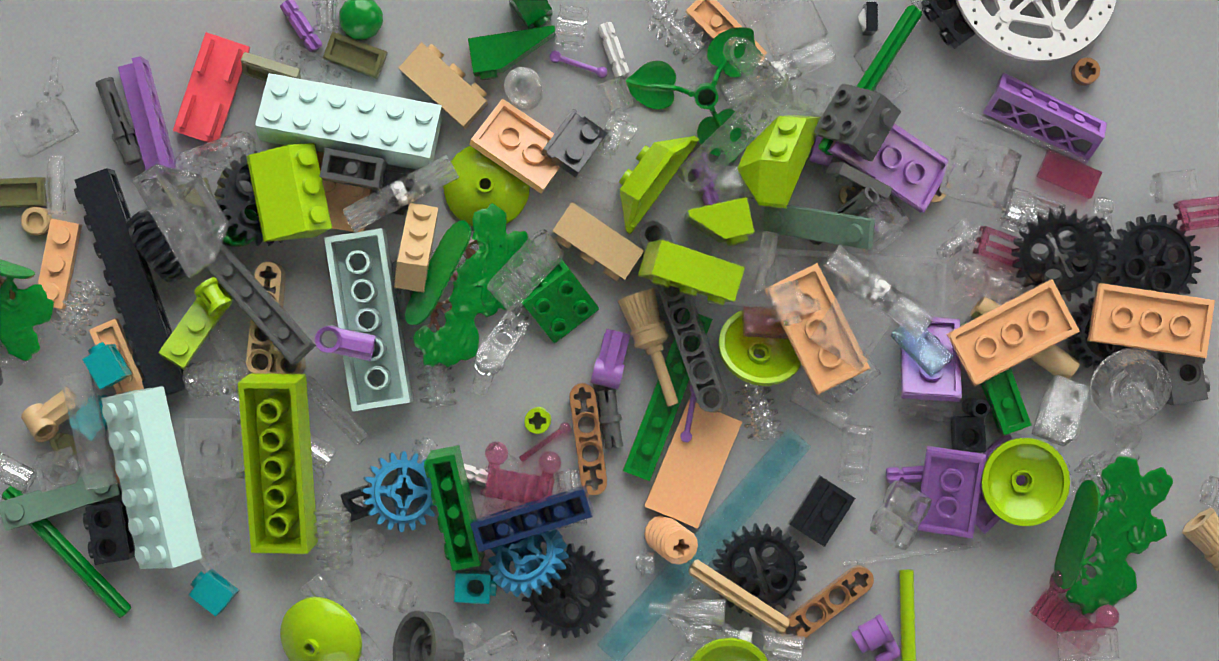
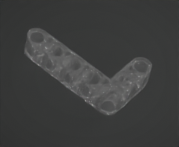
(742, 117)

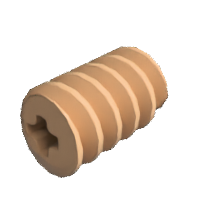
(671, 540)

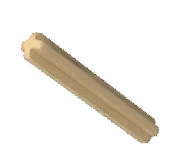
(738, 596)

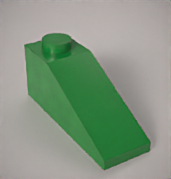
(533, 12)
(501, 51)

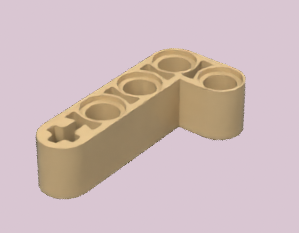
(255, 344)

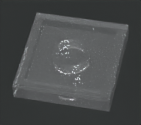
(850, 329)

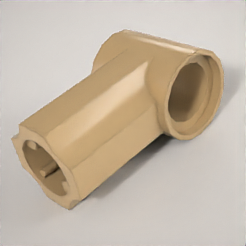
(45, 418)

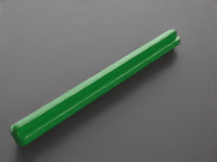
(884, 57)
(76, 562)

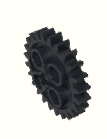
(236, 200)
(1085, 244)
(1130, 248)
(783, 560)
(554, 613)

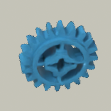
(377, 490)
(531, 565)

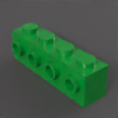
(454, 505)

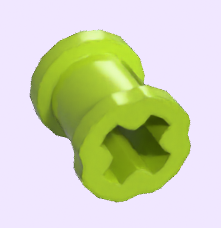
(212, 297)
(532, 426)

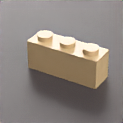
(444, 84)
(597, 242)
(416, 247)

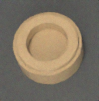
(36, 221)

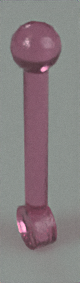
(564, 428)

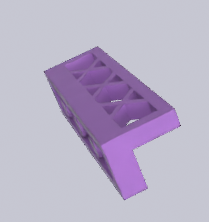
(1049, 109)
(146, 113)

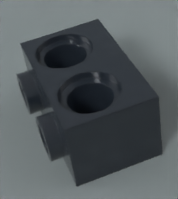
(945, 21)
(116, 531)

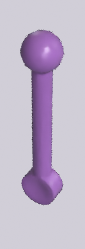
(555, 57)
(686, 436)

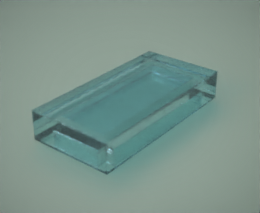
(923, 350)

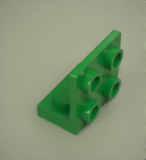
(560, 303)

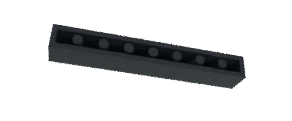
(130, 278)

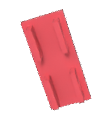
(211, 89)

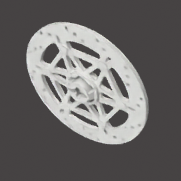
(1056, 25)

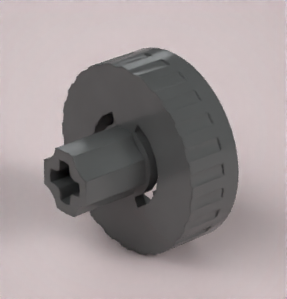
(414, 645)

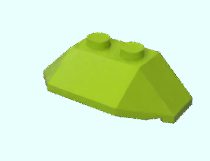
(777, 159)
(651, 176)

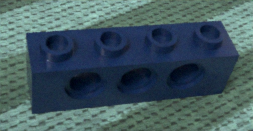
(532, 518)

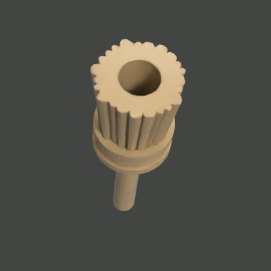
(649, 334)
(1204, 534)

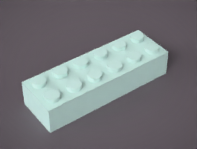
(349, 121)
(368, 304)
(151, 478)

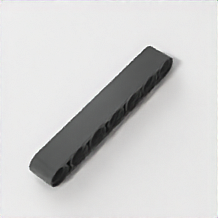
(683, 332)

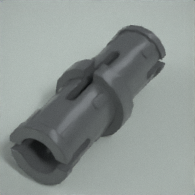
(610, 418)

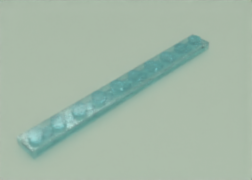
(726, 518)

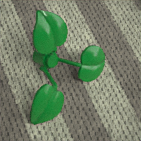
(655, 85)

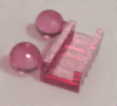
(517, 485)
(1063, 617)

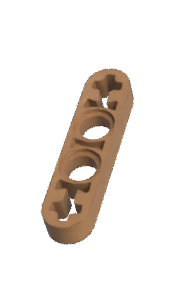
(592, 438)
(822, 600)

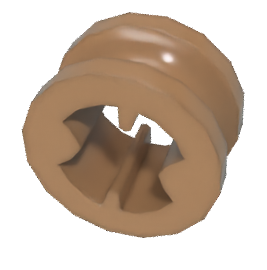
(1079, 65)

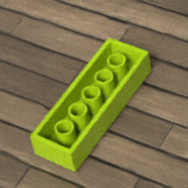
(278, 463)

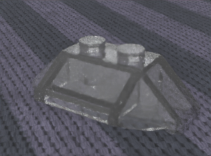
(184, 214)

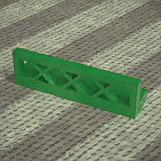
(1005, 402)

